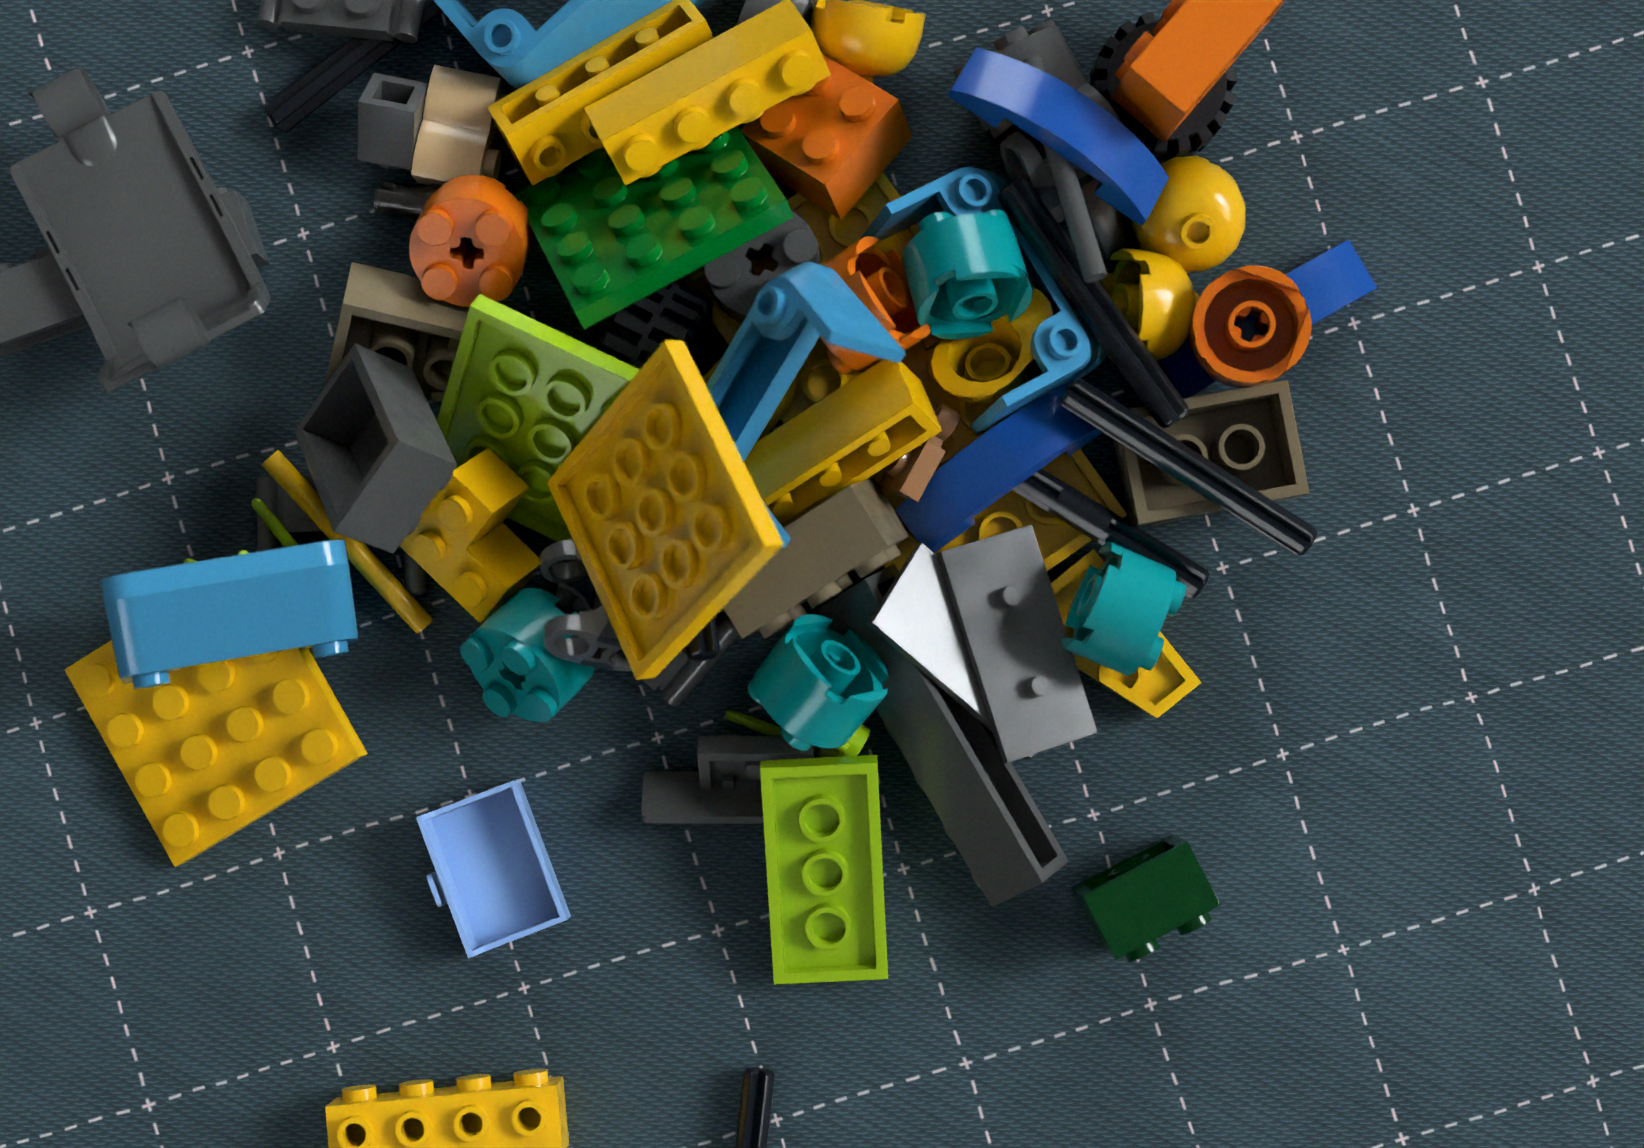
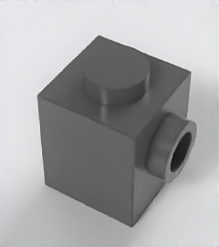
(390, 120)

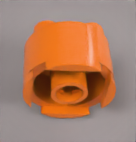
(500, 235)
(884, 290)
(1279, 314)

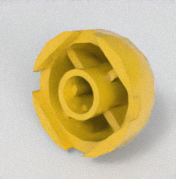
(867, 35)
(1195, 216)
(1153, 298)

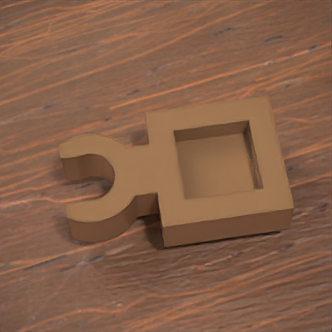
(913, 471)

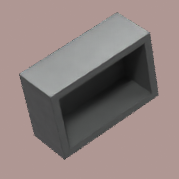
(374, 449)

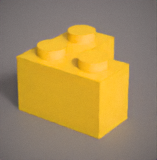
(465, 539)

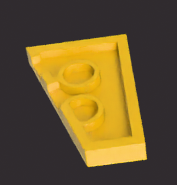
(1148, 690)

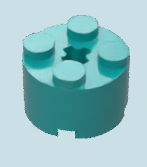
(966, 273)
(1122, 610)
(513, 662)
(819, 683)

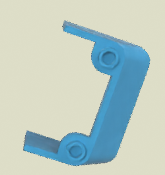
(524, 54)
(778, 339)
(1061, 343)
(230, 610)

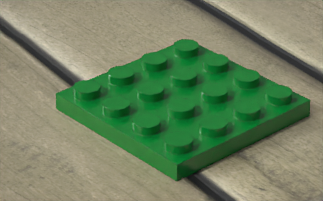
(630, 240)

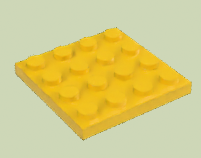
(663, 511)
(218, 740)

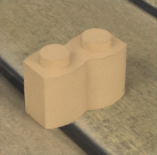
(457, 127)

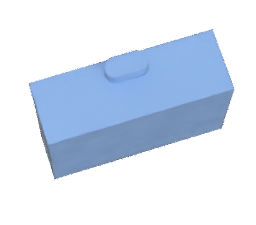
(492, 868)

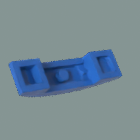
(1065, 122)
(1325, 283)
(993, 468)

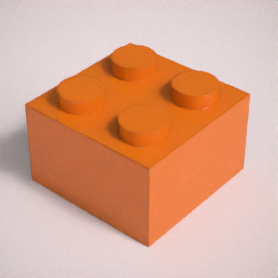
(831, 139)

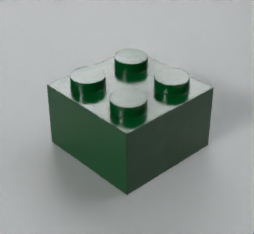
(1147, 898)

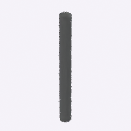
(1074, 208)

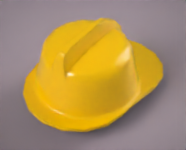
(991, 363)

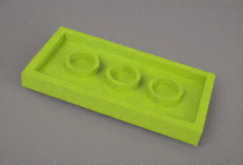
(824, 869)

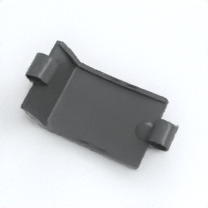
(136, 228)

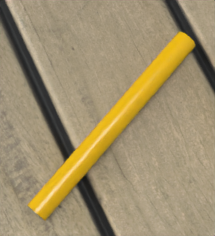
(357, 552)

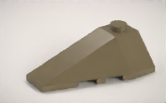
(400, 322)

